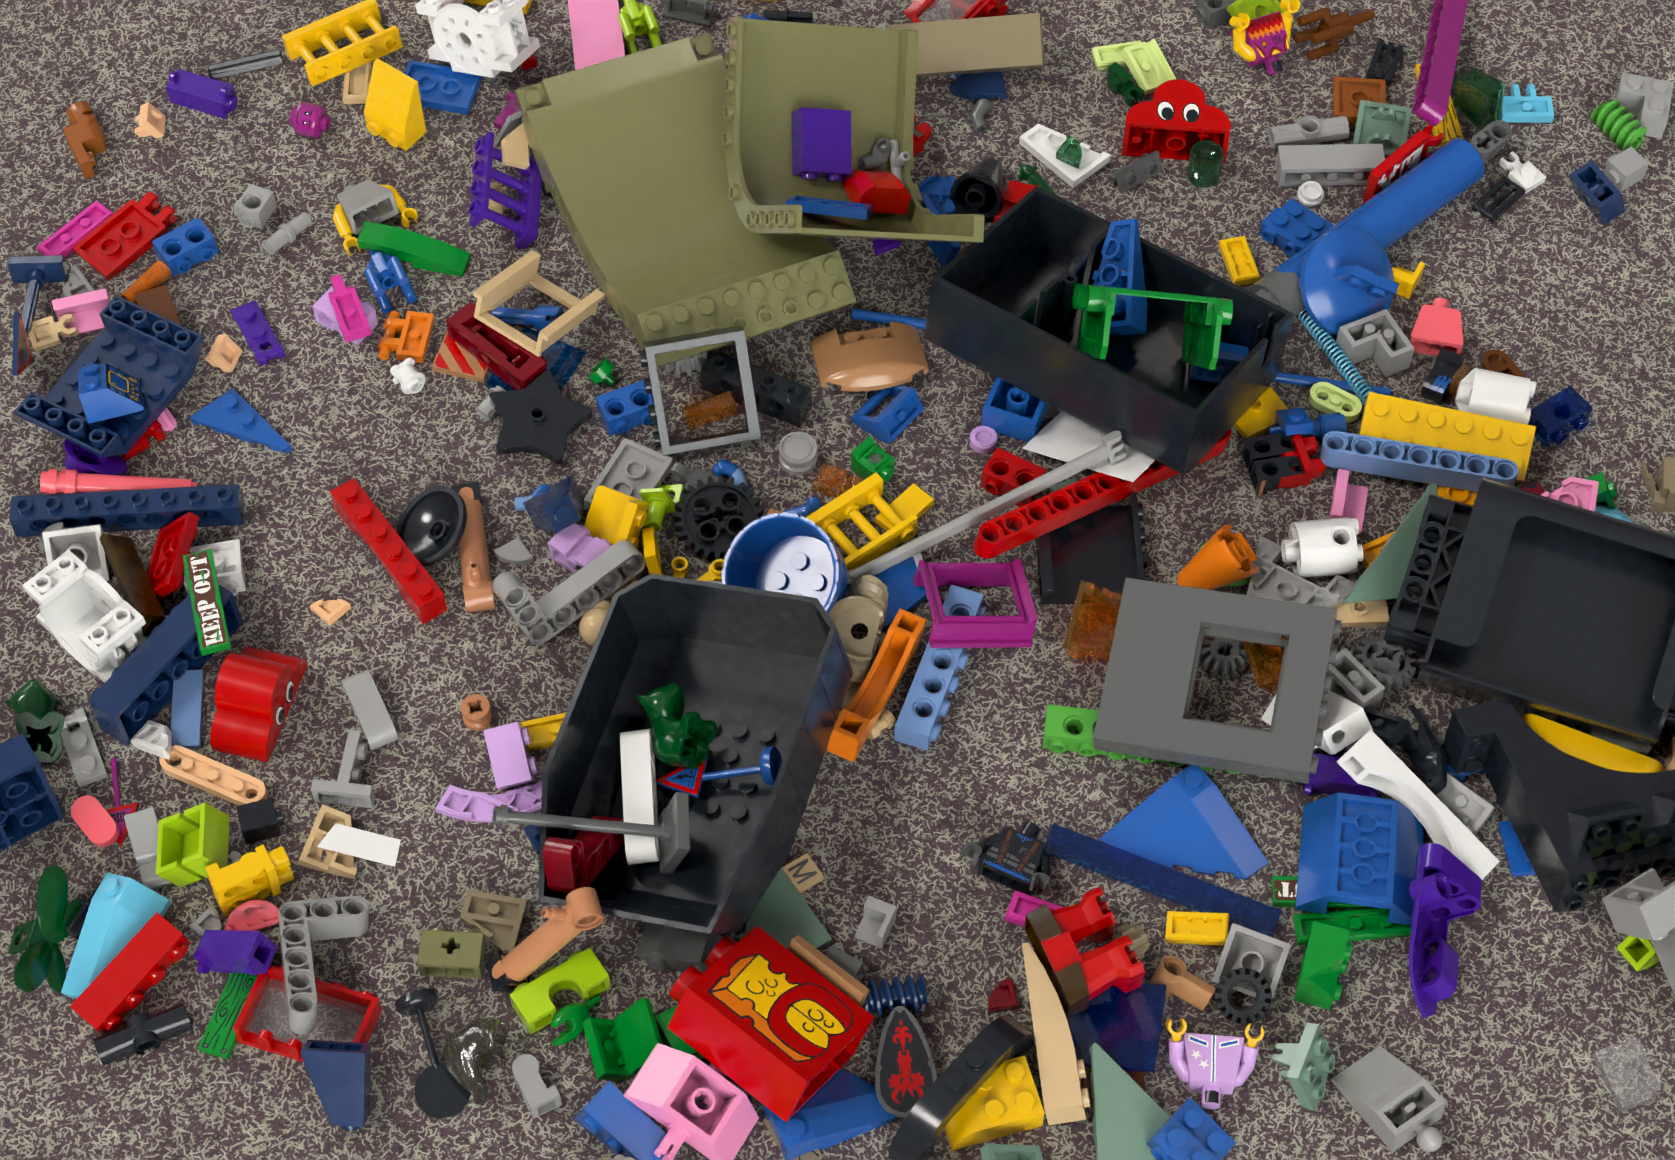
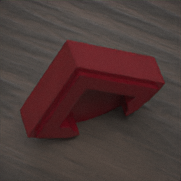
(1003, 997)

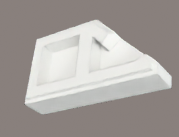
(154, 739)

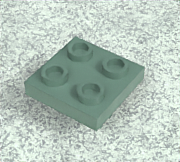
(1382, 125)
(1308, 1065)

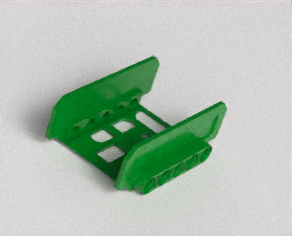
(1201, 329)

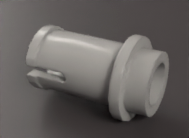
(486, 409)

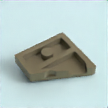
(496, 917)

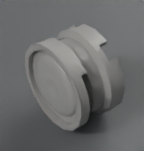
(798, 453)

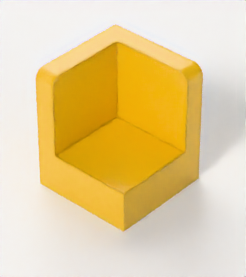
(1407, 279)

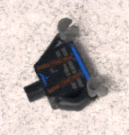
(1012, 859)

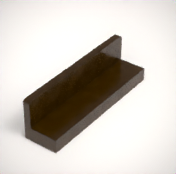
(133, 580)

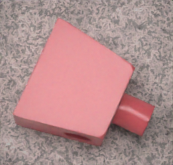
(1437, 329)

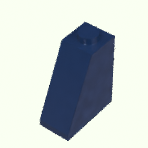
(556, 506)
(341, 1079)

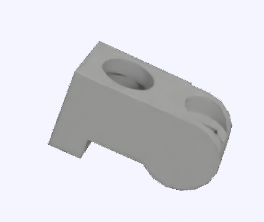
(532, 1088)

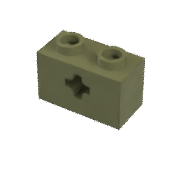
(436, 955)

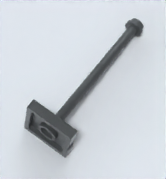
(671, 831)

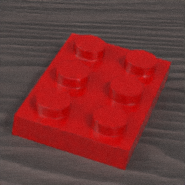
(166, 560)

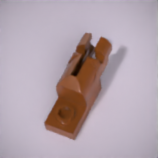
(84, 136)

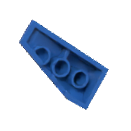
(1123, 268)

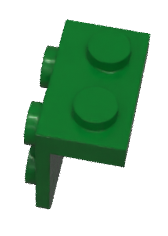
(622, 1044)

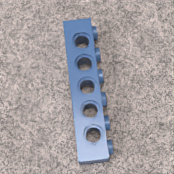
(922, 730)

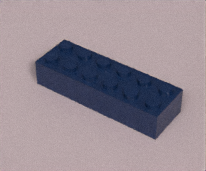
(145, 680)

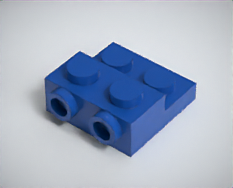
(1292, 227)
(1190, 1136)

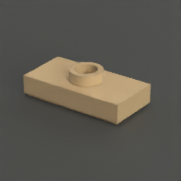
(1363, 614)

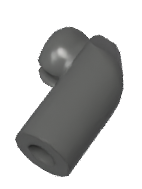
(978, 112)
(878, 155)

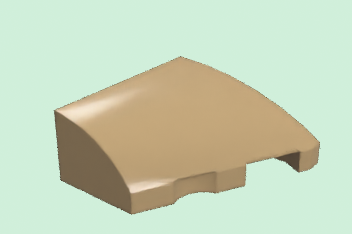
(335, 862)

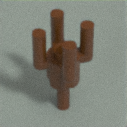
(1329, 29)

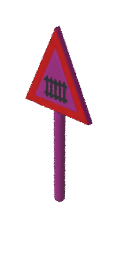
(119, 811)

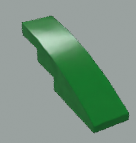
(413, 247)

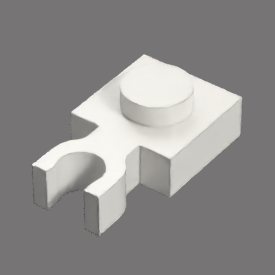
(1524, 175)

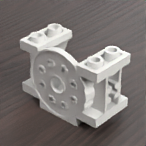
(479, 41)
(85, 615)

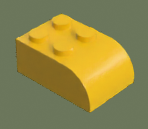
(999, 1108)

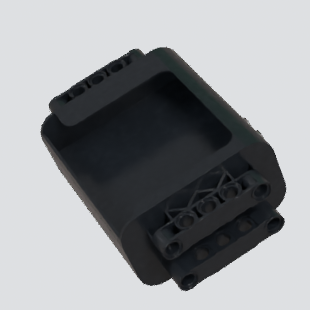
(1544, 611)

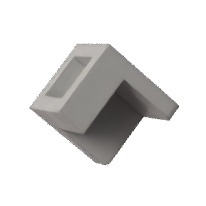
(876, 922)

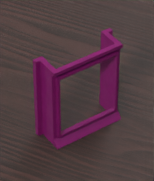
(978, 630)

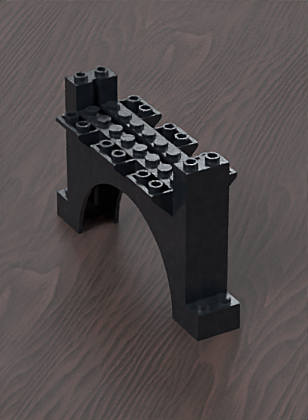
(1569, 815)

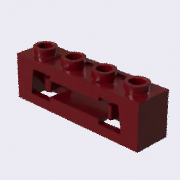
(495, 350)

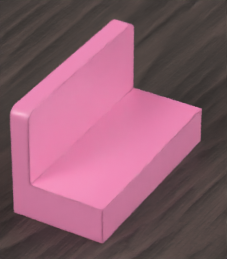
(84, 308)
(1348, 499)

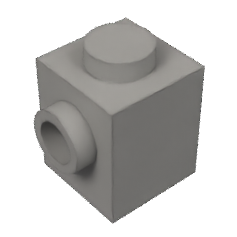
(1625, 168)

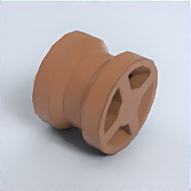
(479, 719)

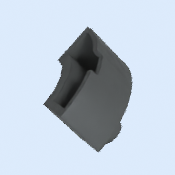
(675, 947)

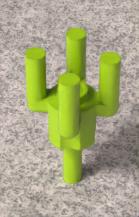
(635, 21)

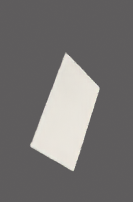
(361, 844)

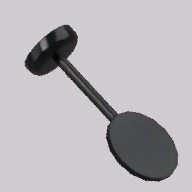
(435, 1087)

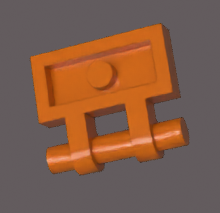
(414, 337)

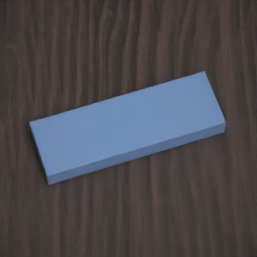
(187, 709)

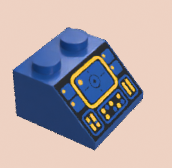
(108, 392)

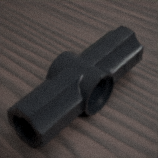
(142, 1033)

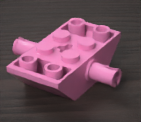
(667, 1093)

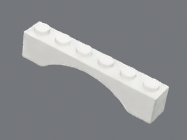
(1378, 767)

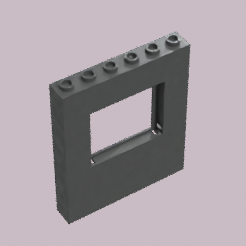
(1156, 670)

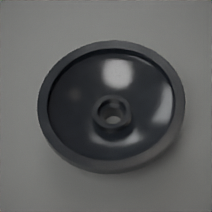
(433, 524)

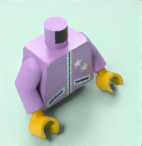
(1212, 1061)

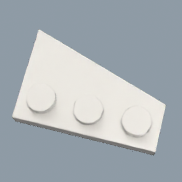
(1044, 144)

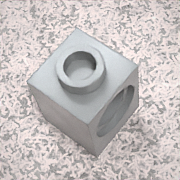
(255, 206)

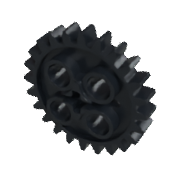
(712, 497)

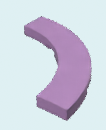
(479, 805)

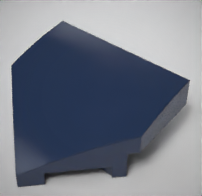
(979, 86)

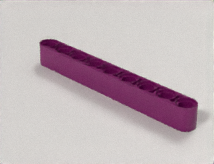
(1439, 60)

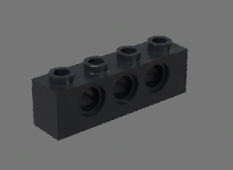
(772, 393)

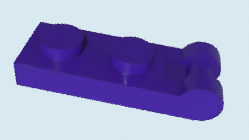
(257, 332)

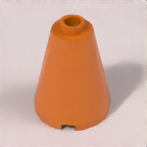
(1219, 562)

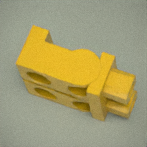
(250, 877)

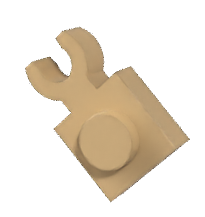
(47, 332)

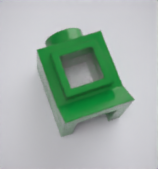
(870, 458)

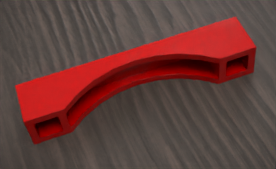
(406, 571)

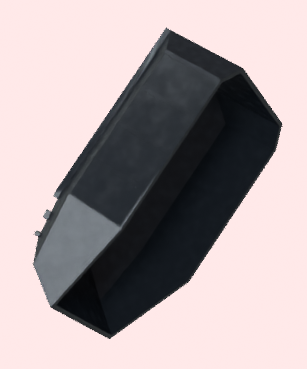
(766, 676)

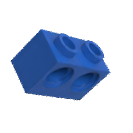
(185, 246)
(623, 410)

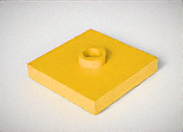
(1260, 415)

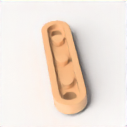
(213, 776)

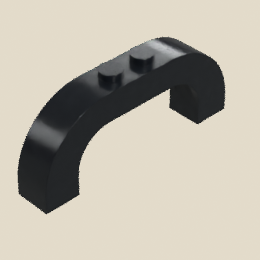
(994, 1045)

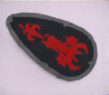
(902, 1063)

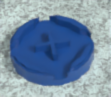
(938, 191)

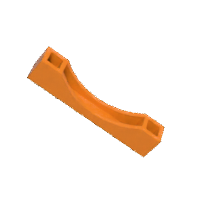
(886, 671)

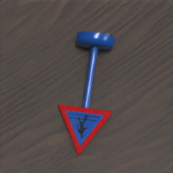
(690, 780)

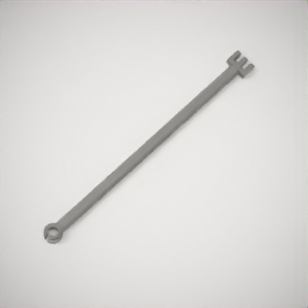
(1111, 449)

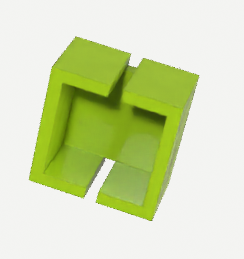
(191, 843)

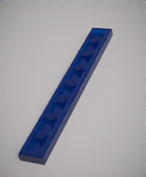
(1159, 880)

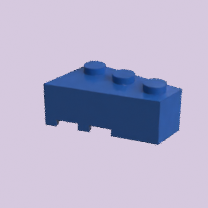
(621, 1125)

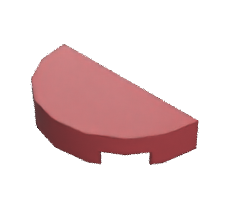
(253, 916)

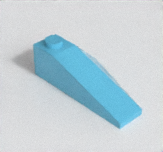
(113, 919)

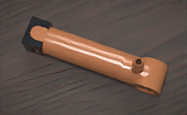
(474, 552)
(563, 925)

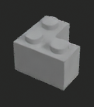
(1648, 99)
(1379, 339)

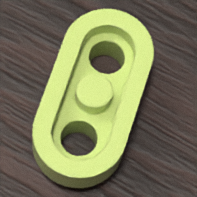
(1336, 401)

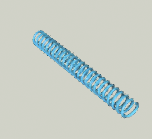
(1336, 364)

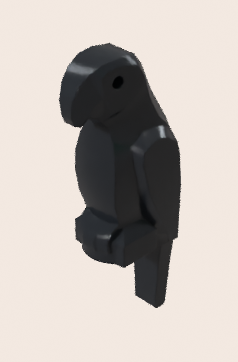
(1430, 755)

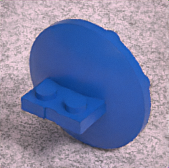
(1345, 279)

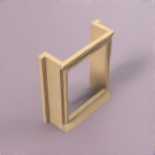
(513, 280)

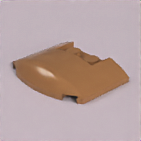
(869, 357)

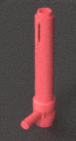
(73, 482)

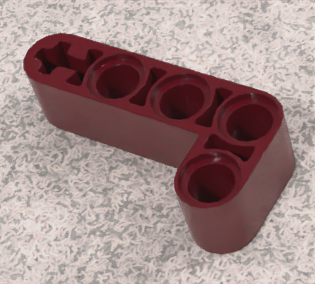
(578, 861)

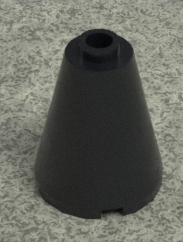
(979, 189)

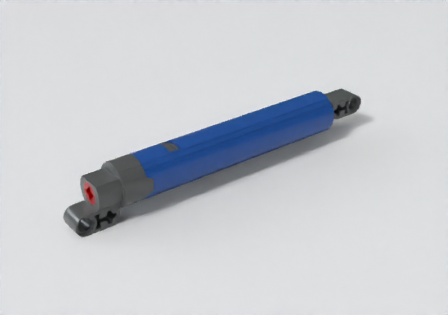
(1399, 205)

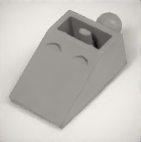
(1388, 1095)

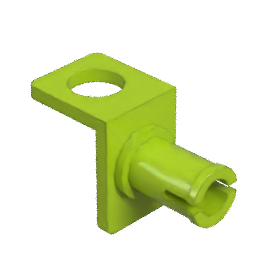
(660, 503)

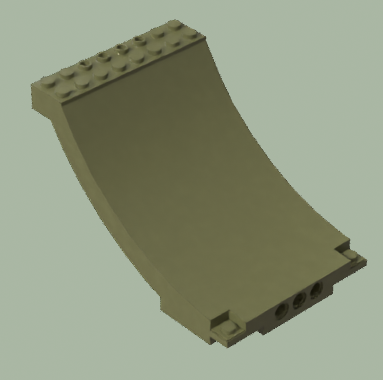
(648, 203)

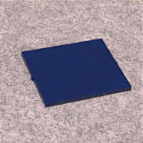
(1123, 1026)

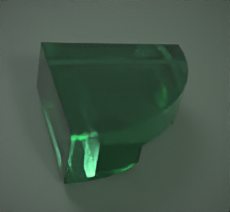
(1070, 152)

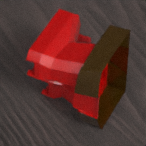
(1086, 975)

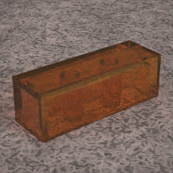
(709, 410)

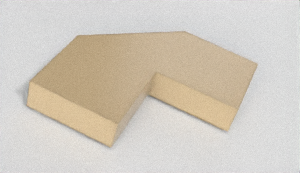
(516, 149)

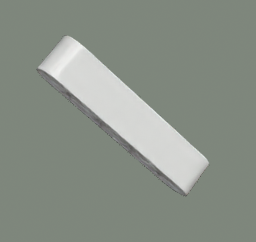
(639, 793)

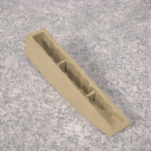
(1056, 1055)

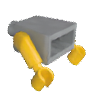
(368, 203)

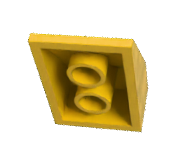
(394, 106)

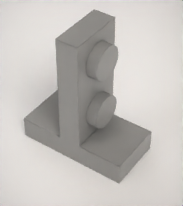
(347, 788)

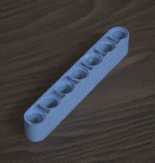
(1414, 461)

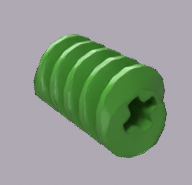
(1619, 125)

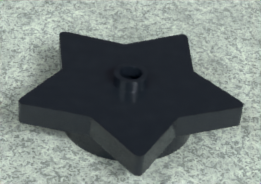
(537, 419)

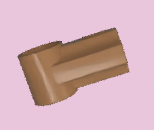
(1181, 983)

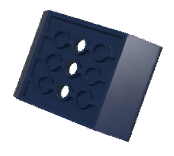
(137, 344)

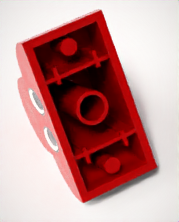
(1174, 123)
(253, 701)

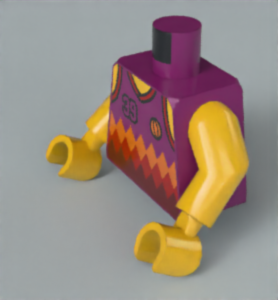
(1264, 37)

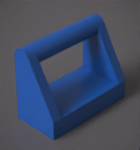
(894, 417)

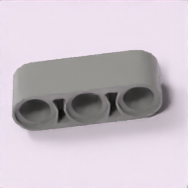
(369, 709)

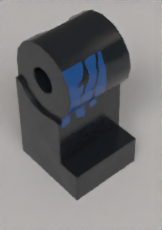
(1438, 381)

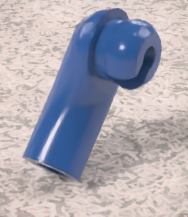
(811, 506)

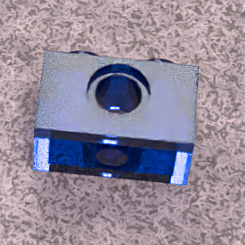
(1560, 416)

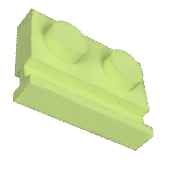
(1147, 65)

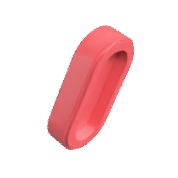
(95, 821)

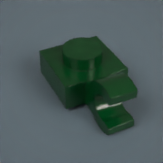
(1121, 81)

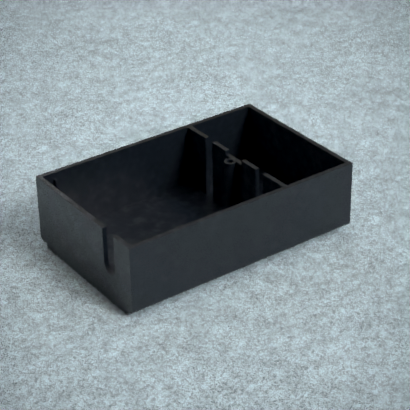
(1014, 316)

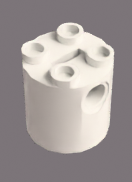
(1496, 395)
(1323, 547)

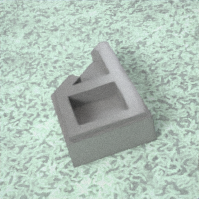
(77, 283)

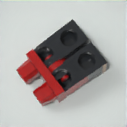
(1281, 461)

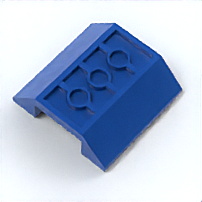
(1358, 855)

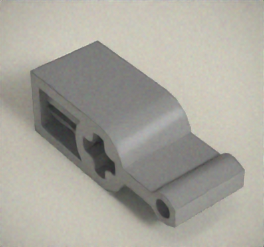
(143, 834)

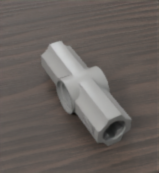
(1309, 131)

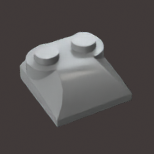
(1253, 951)

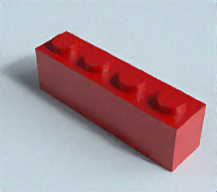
(131, 975)

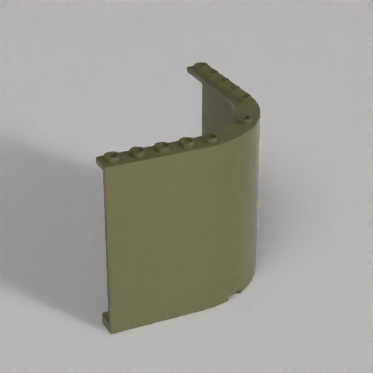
(821, 66)

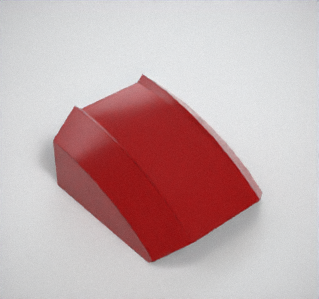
(879, 189)

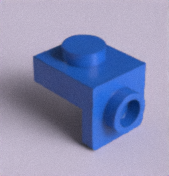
(1294, 421)

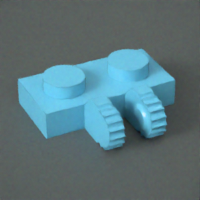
(1527, 108)

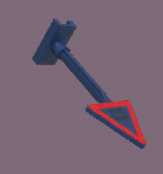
(35, 272)

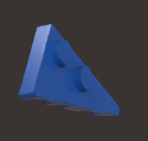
(236, 417)

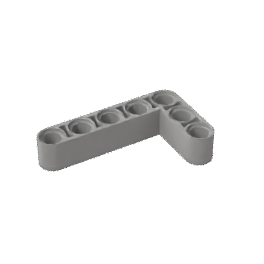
(572, 597)
(307, 922)

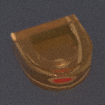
(1462, 372)

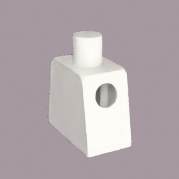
(1343, 723)

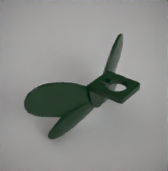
(42, 954)

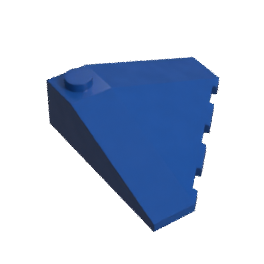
(1189, 827)
(832, 1115)

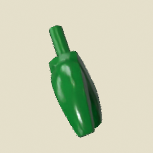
(574, 1015)

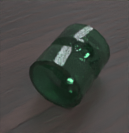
(1205, 164)

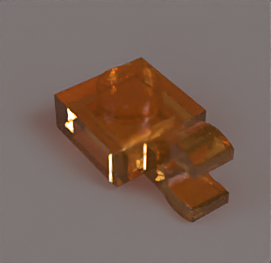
(834, 481)

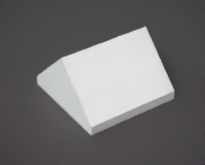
(83, 543)

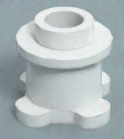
(408, 376)

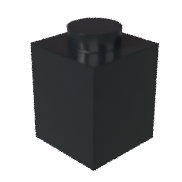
(260, 820)

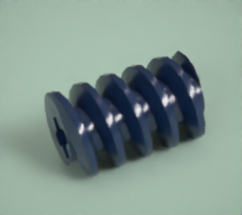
(896, 994)

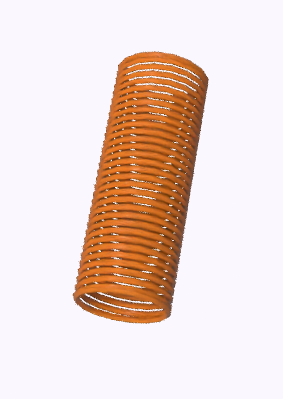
(151, 277)

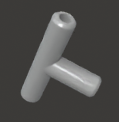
(897, 160)

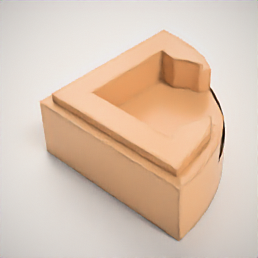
(330, 609)

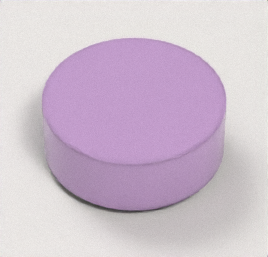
(983, 439)

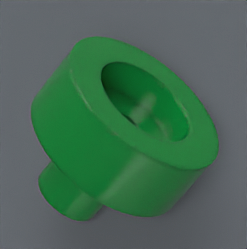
(602, 372)

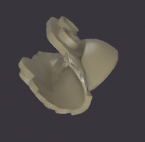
(868, 607)

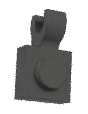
(683, 476)

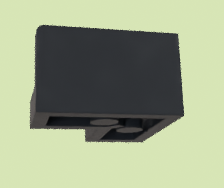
(1389, 729)

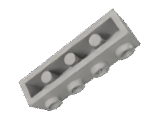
(1327, 163)

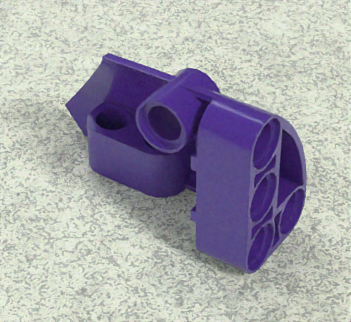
(1440, 893)

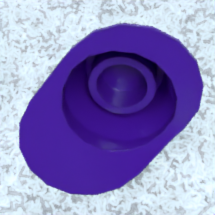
(88, 462)

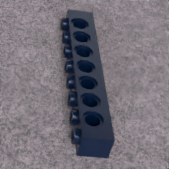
(127, 509)

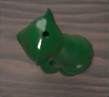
(38, 720)
(676, 740)

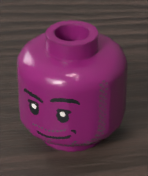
(309, 119)

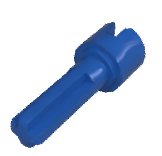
(539, 318)
(1322, 425)

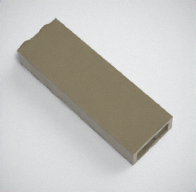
(978, 44)

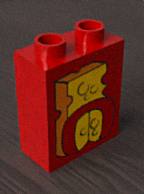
(767, 1020)

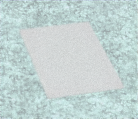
(1070, 438)

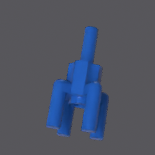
(384, 273)

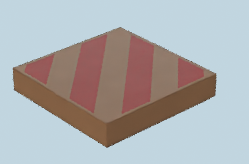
(458, 362)

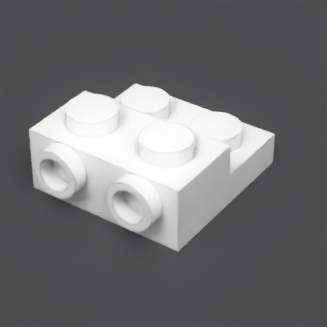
(228, 564)

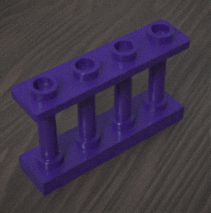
(527, 187)

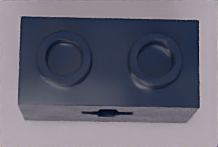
(1597, 192)

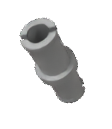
(286, 233)

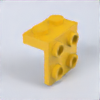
(616, 516)

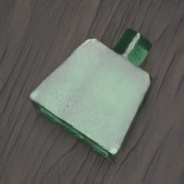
(1478, 97)

